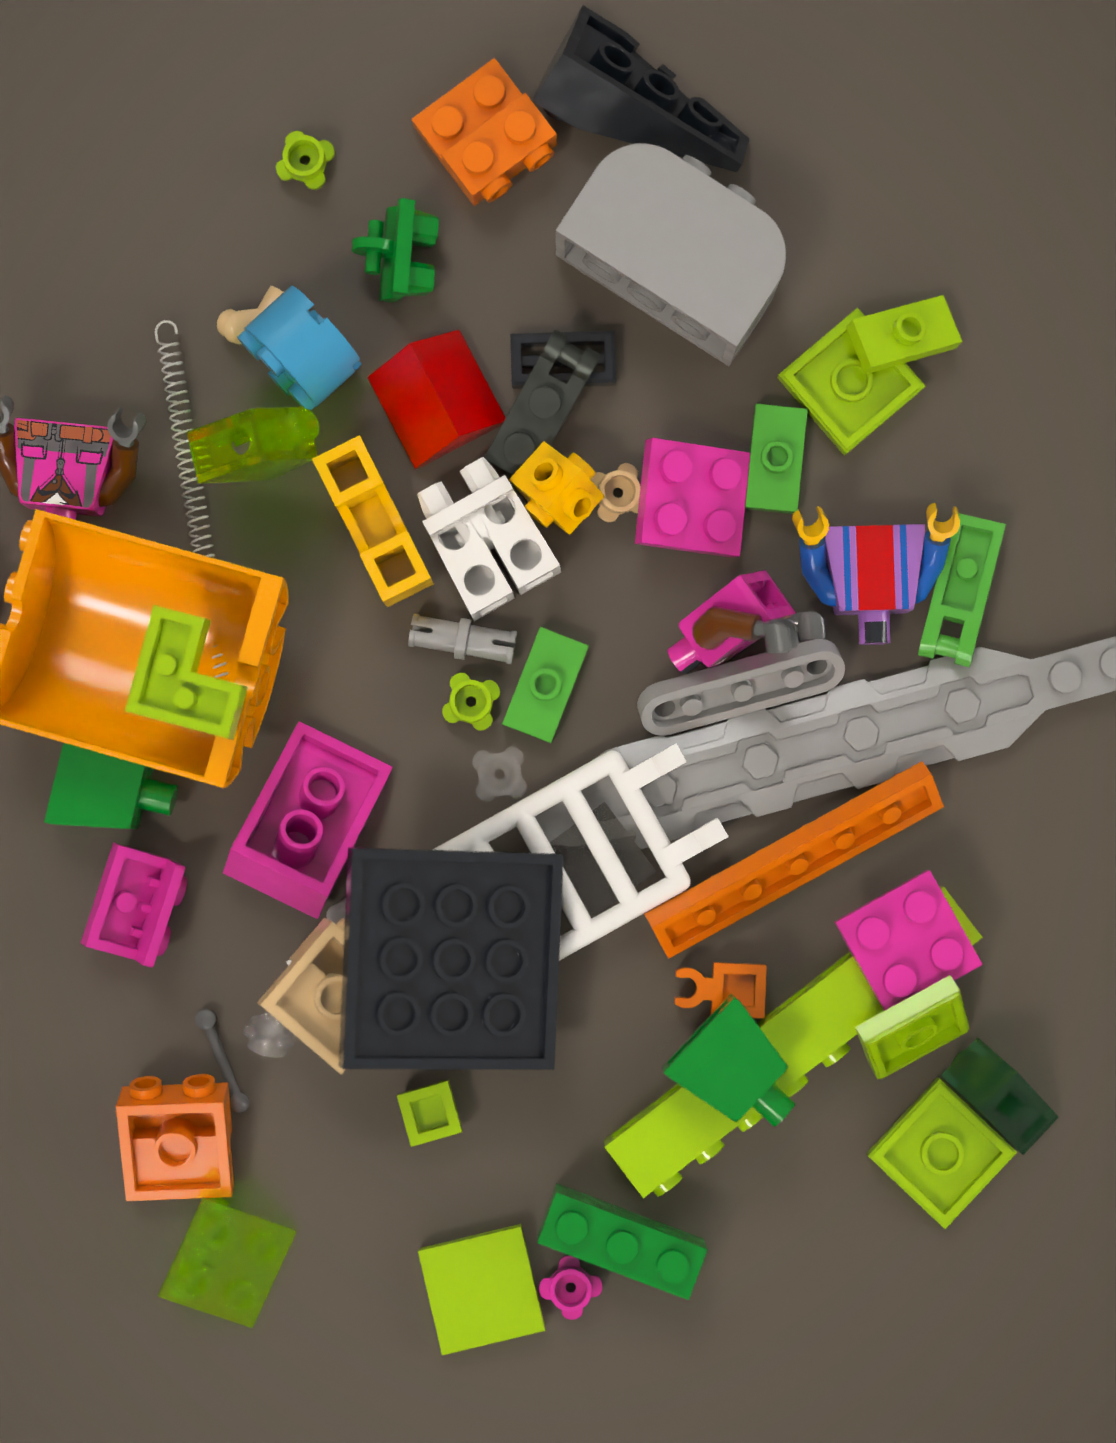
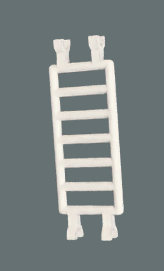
(568, 789)

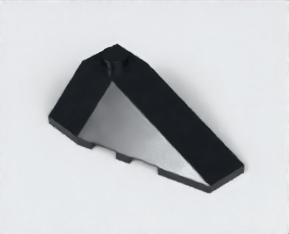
(615, 93)

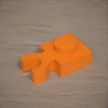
(743, 980)

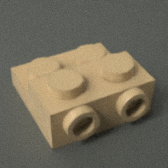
(310, 992)

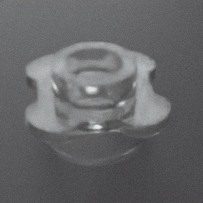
(510, 763)
(268, 1036)

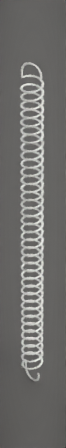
(176, 412)

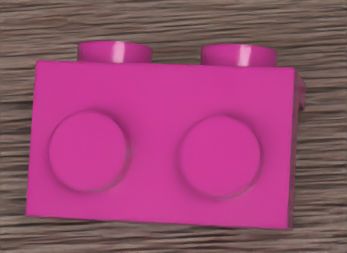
(135, 904)

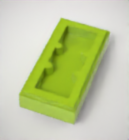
(904, 334)

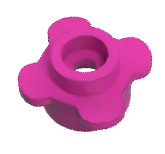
(570, 1302)

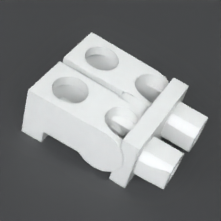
(477, 524)

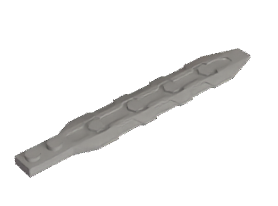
(850, 737)

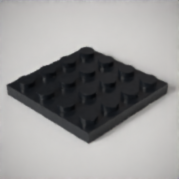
(450, 959)

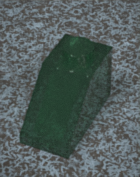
(1000, 1095)

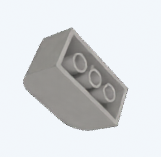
(676, 245)

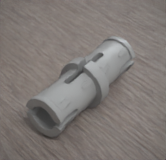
(462, 638)

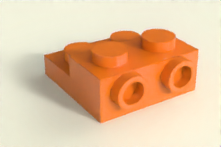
(486, 133)
(175, 1139)

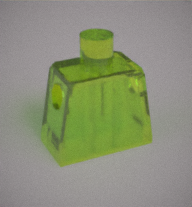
(278, 440)

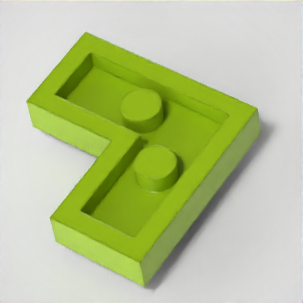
(168, 680)

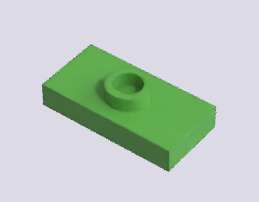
(776, 458)
(545, 685)

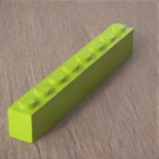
(803, 1030)

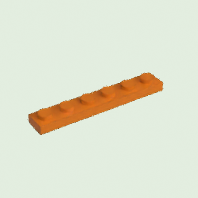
(795, 859)

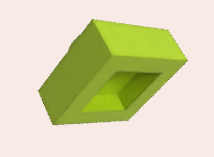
(429, 1112)

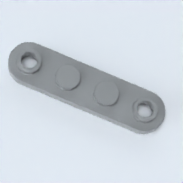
(740, 687)

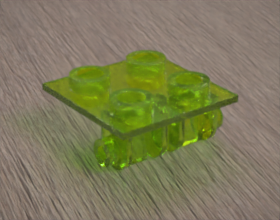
(227, 1262)

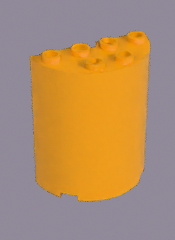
(81, 630)

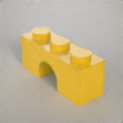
(373, 521)

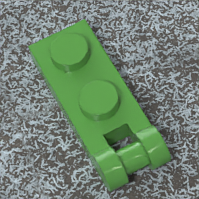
(963, 589)

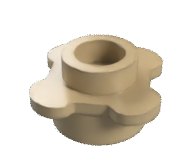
(624, 478)

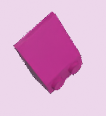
(306, 820)

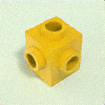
(563, 497)

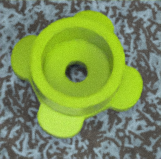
(304, 145)
(479, 714)

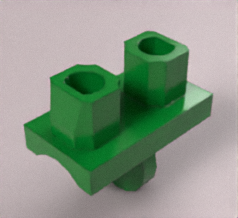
(402, 229)

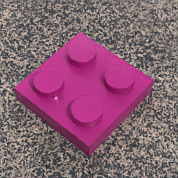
(692, 498)
(907, 940)

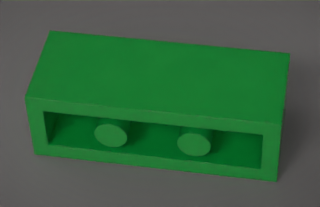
(622, 1241)

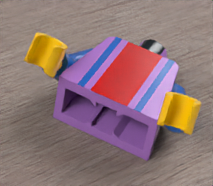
(874, 567)

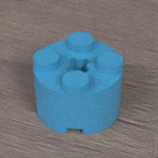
(300, 349)

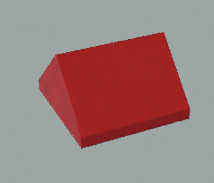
(436, 397)

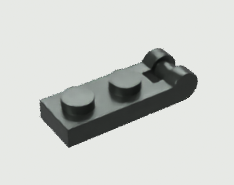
(541, 403)

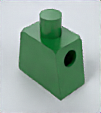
(105, 791)
(732, 1066)

